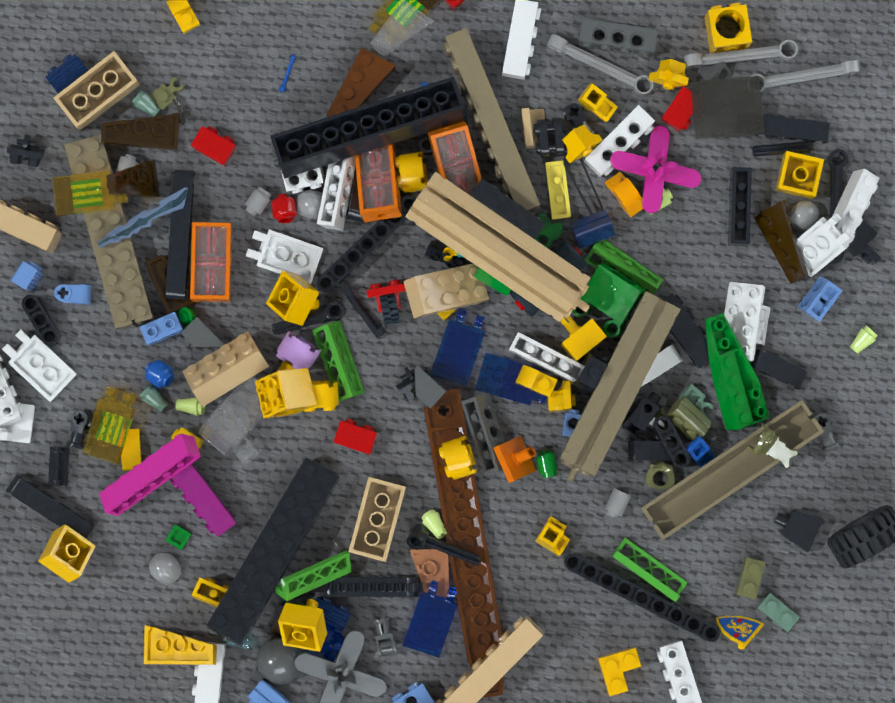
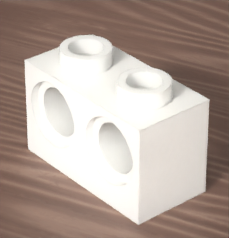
(305, 181)

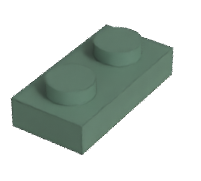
(778, 612)

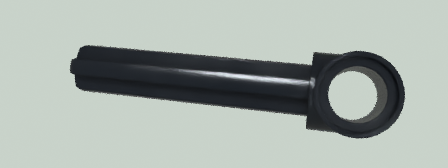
(313, 317)
(421, 538)

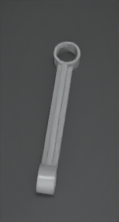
(563, 46)
(700, 59)
(845, 68)

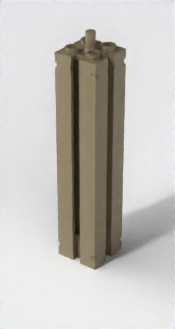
(618, 385)

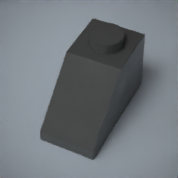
(200, 335)
(426, 388)

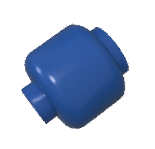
(159, 374)

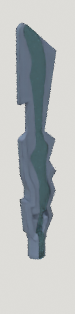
(143, 220)

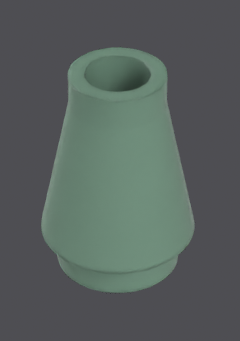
(146, 104)
(152, 397)

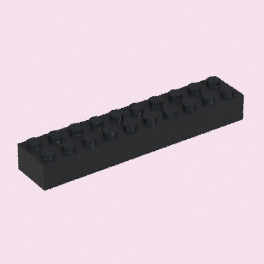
(369, 127)
(273, 552)

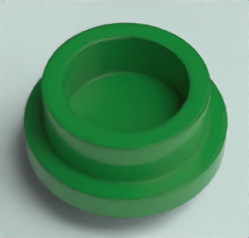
(186, 315)

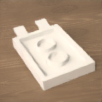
(822, 243)
(286, 253)
(39, 365)

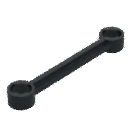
(836, 187)

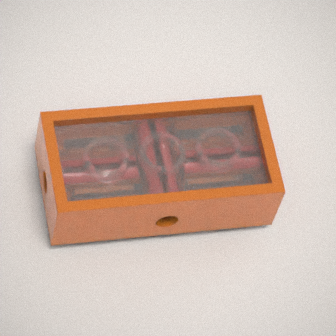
(455, 156)
(378, 184)
(211, 262)

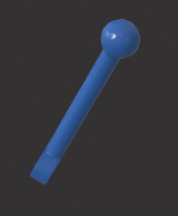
(282, 88)

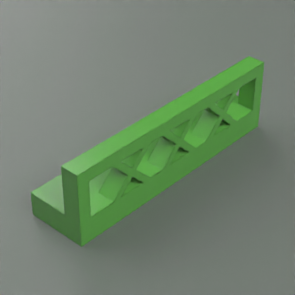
(624, 264)
(341, 359)
(645, 575)
(314, 576)

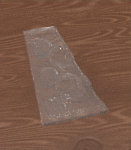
(400, 27)

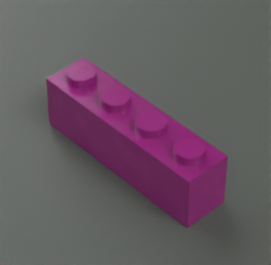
(204, 500)

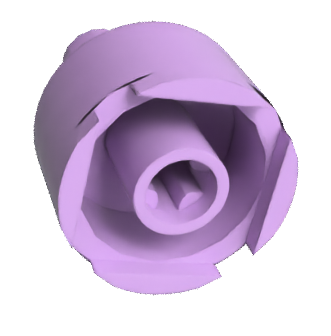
(298, 351)

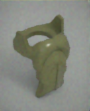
(770, 444)
(660, 466)

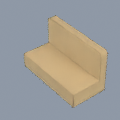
(529, 118)

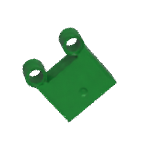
(611, 295)

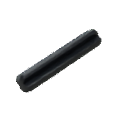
(777, 149)

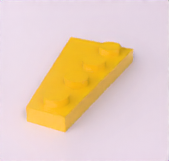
(173, 648)

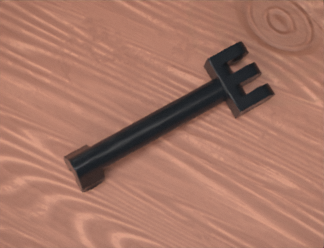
(378, 332)

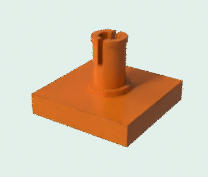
(515, 458)

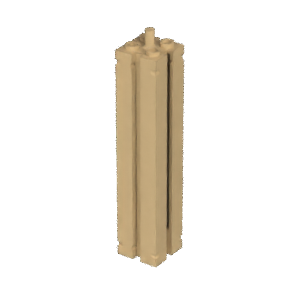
(499, 248)

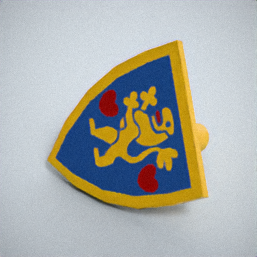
(739, 629)

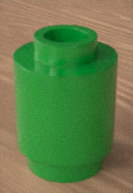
(547, 463)

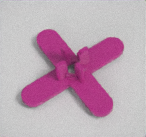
(654, 181)

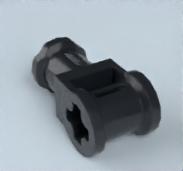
(580, 118)
(79, 428)

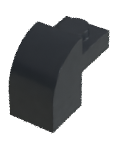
(863, 236)

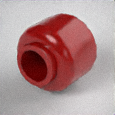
(284, 208)

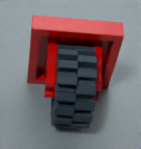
(387, 299)

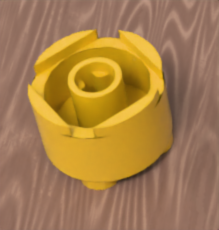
(412, 172)
(325, 395)
(458, 458)

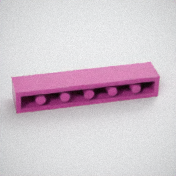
(149, 474)

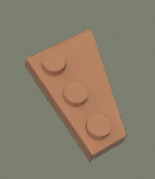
(432, 566)

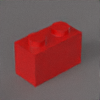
(679, 111)
(214, 146)
(355, 437)

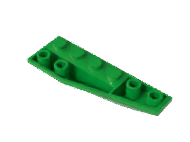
(733, 377)

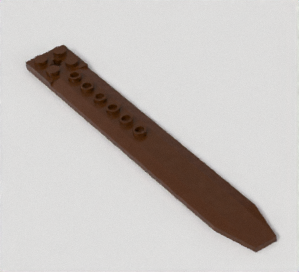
(465, 530)

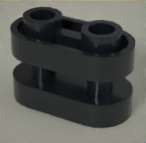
(541, 130)

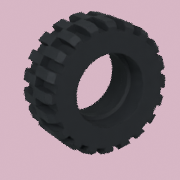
(864, 537)

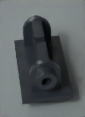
(435, 253)
(58, 466)

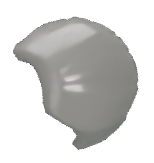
(308, 203)
(803, 215)
(165, 568)

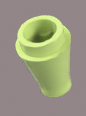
(863, 339)
(190, 406)
(434, 523)

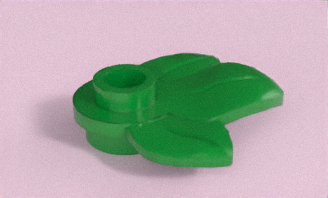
(550, 231)

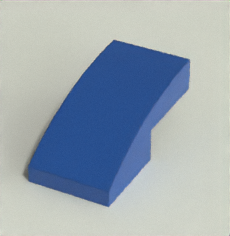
(700, 452)

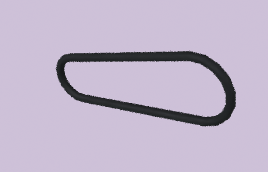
(575, 184)

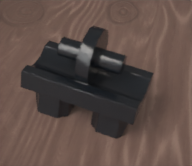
(17, 151)
(407, 384)

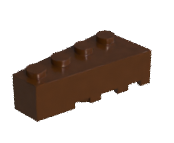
(361, 82)

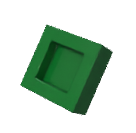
(178, 537)

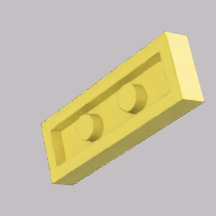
(557, 190)

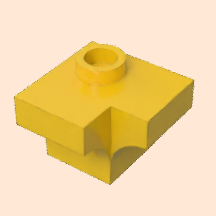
(670, 74)
(580, 143)
(562, 398)
(553, 536)

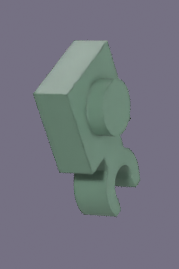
(696, 398)

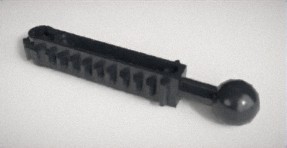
(371, 587)

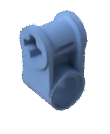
(76, 293)

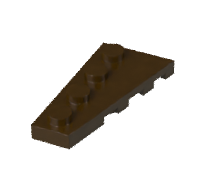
(150, 132)
(135, 181)
(779, 235)

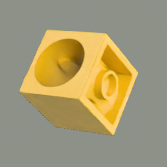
(717, 42)
(285, 393)

